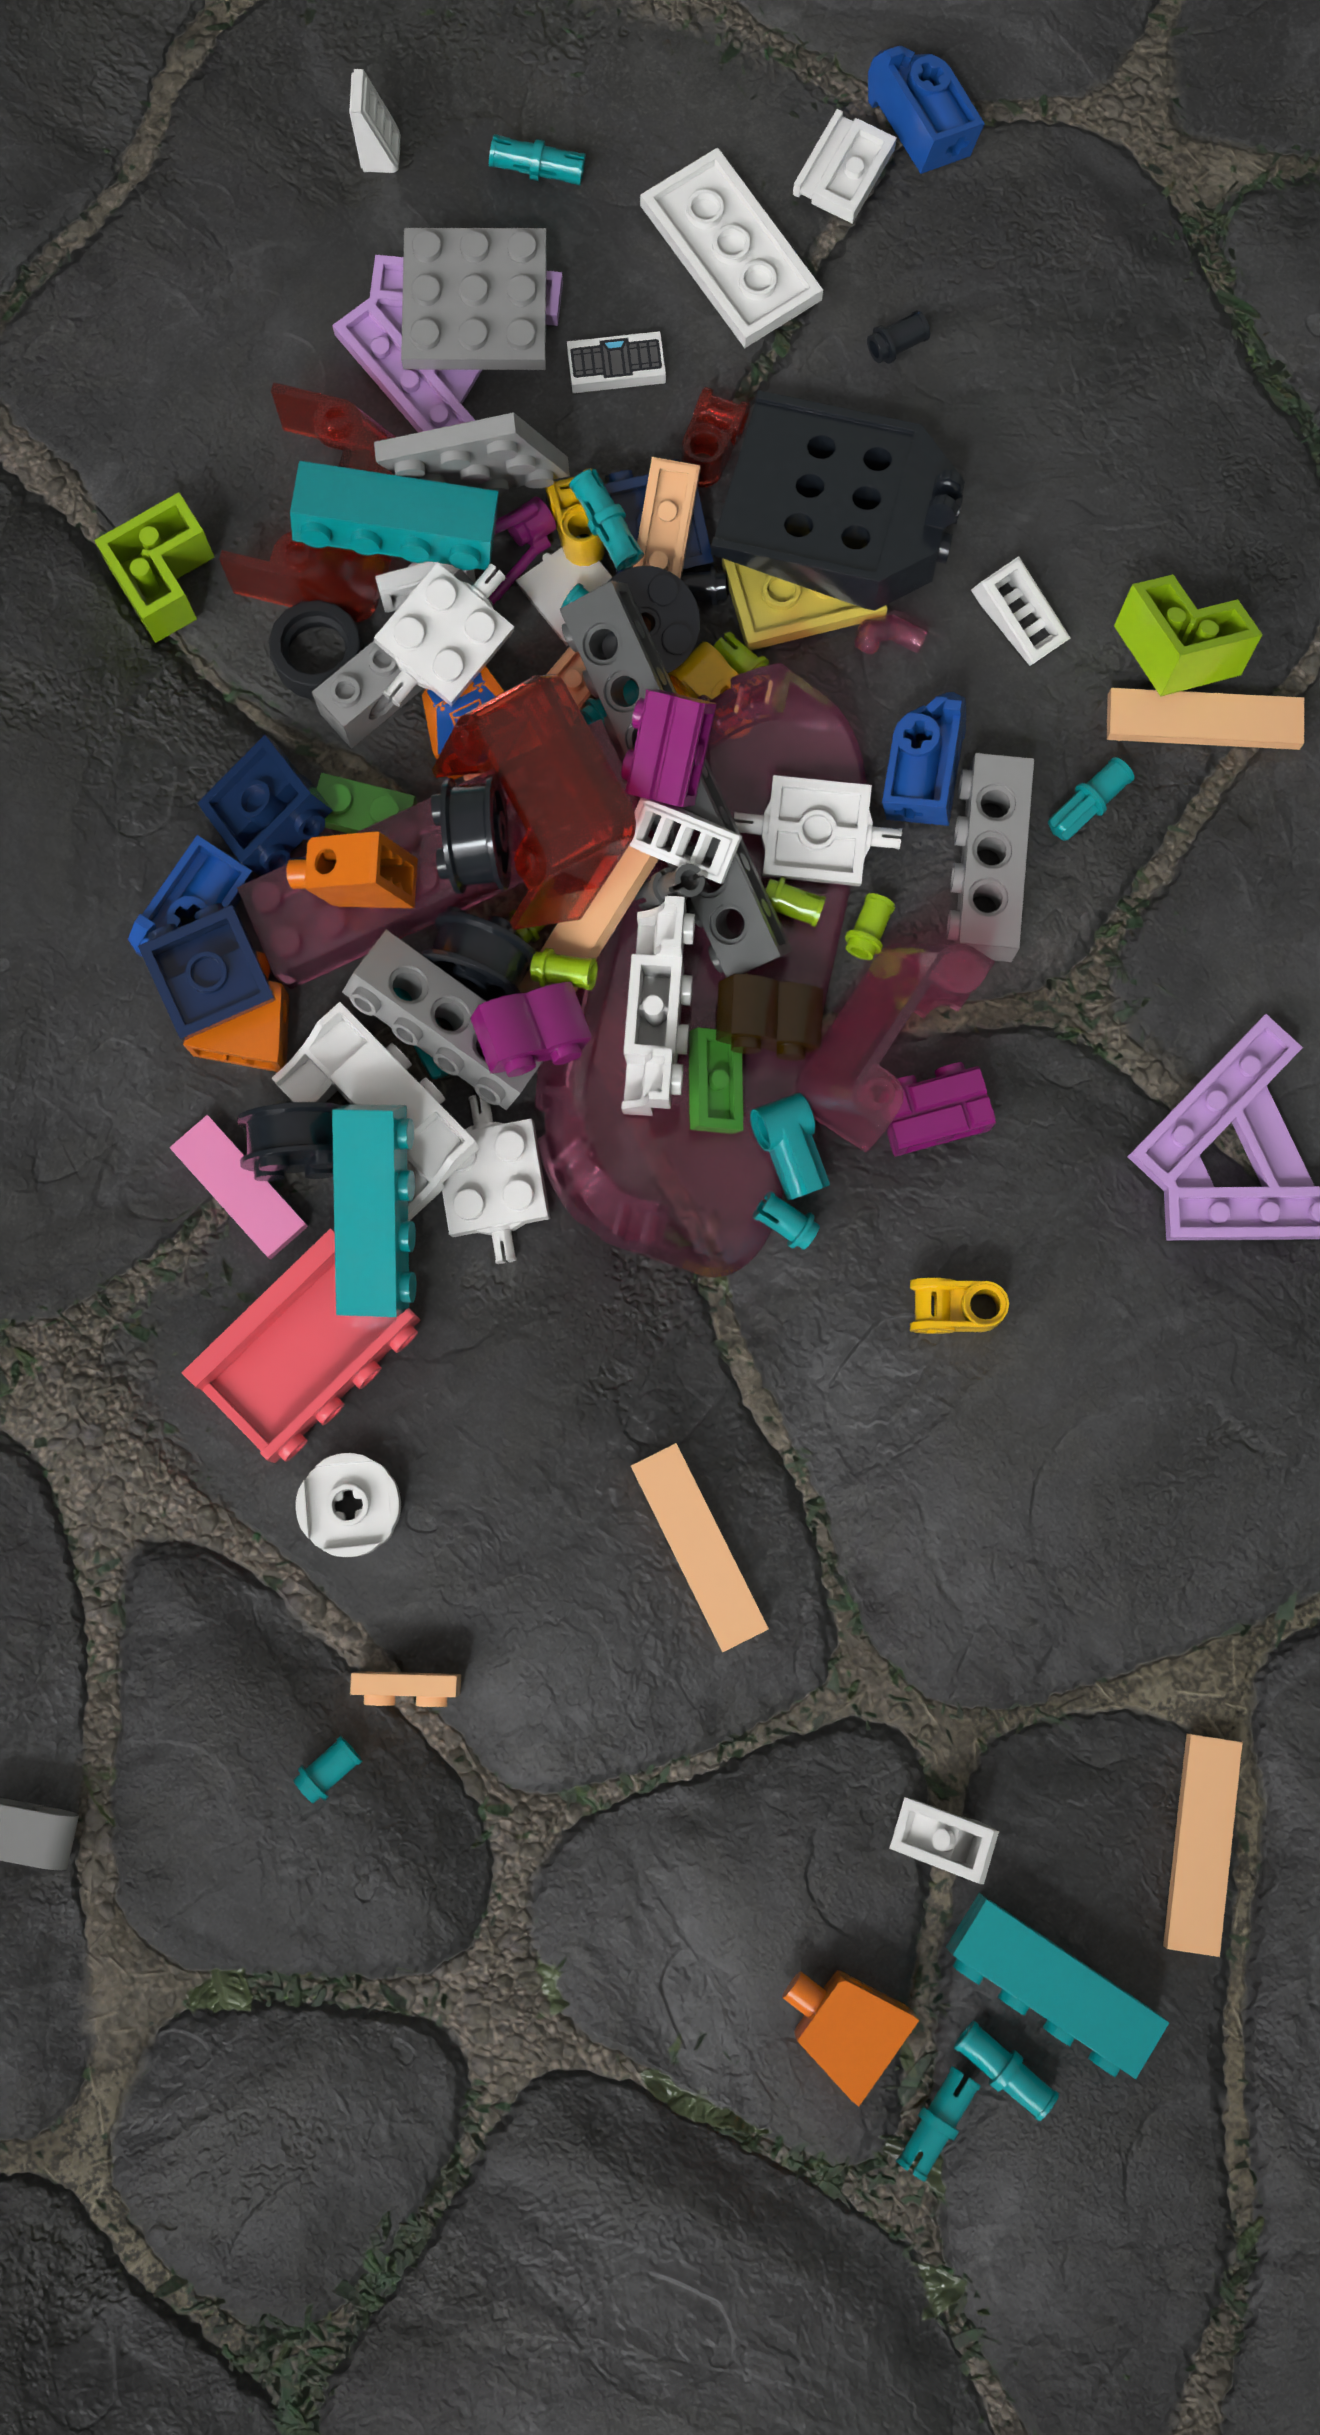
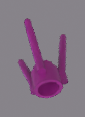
(528, 525)

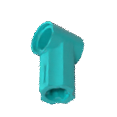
(786, 1133)

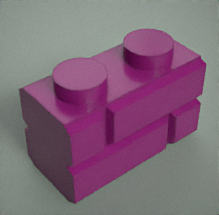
(668, 747)
(941, 1109)

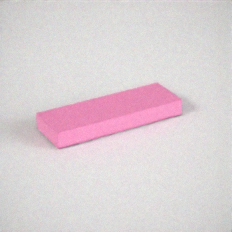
(249, 1202)

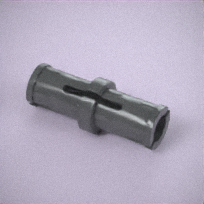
(670, 883)

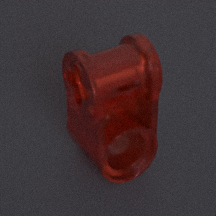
(713, 431)

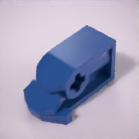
(924, 106)
(924, 779)
(197, 881)

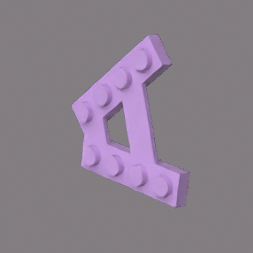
(375, 338)
(1235, 1093)

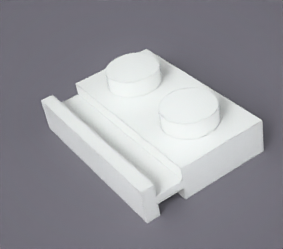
(844, 166)

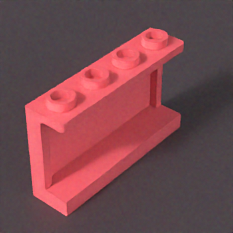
(294, 1357)

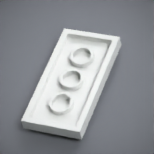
(731, 247)

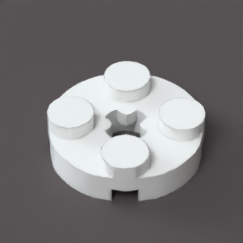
(327, 1485)

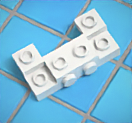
(655, 1008)
(352, 1061)

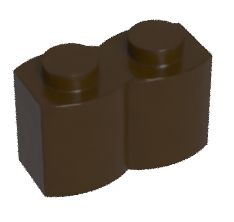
(769, 1015)

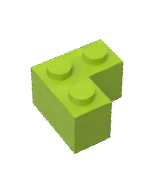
(150, 556)
(1184, 644)

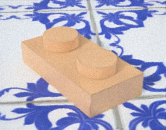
(382, 1687)

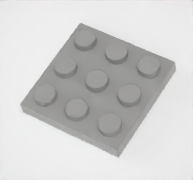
(474, 299)
(478, 454)

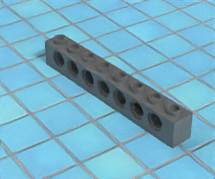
(585, 627)

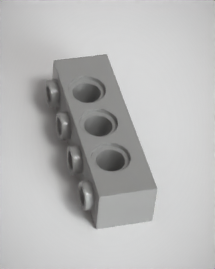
(353, 695)
(1007, 784)
(433, 996)

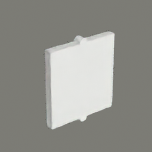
(553, 580)

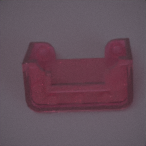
(844, 1075)

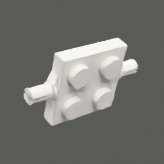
(443, 634)
(817, 830)
(498, 1184)

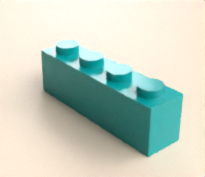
(393, 516)
(372, 1210)
(1057, 1986)

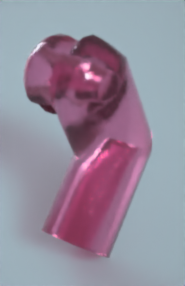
(889, 628)

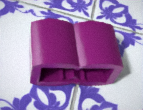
(531, 1029)

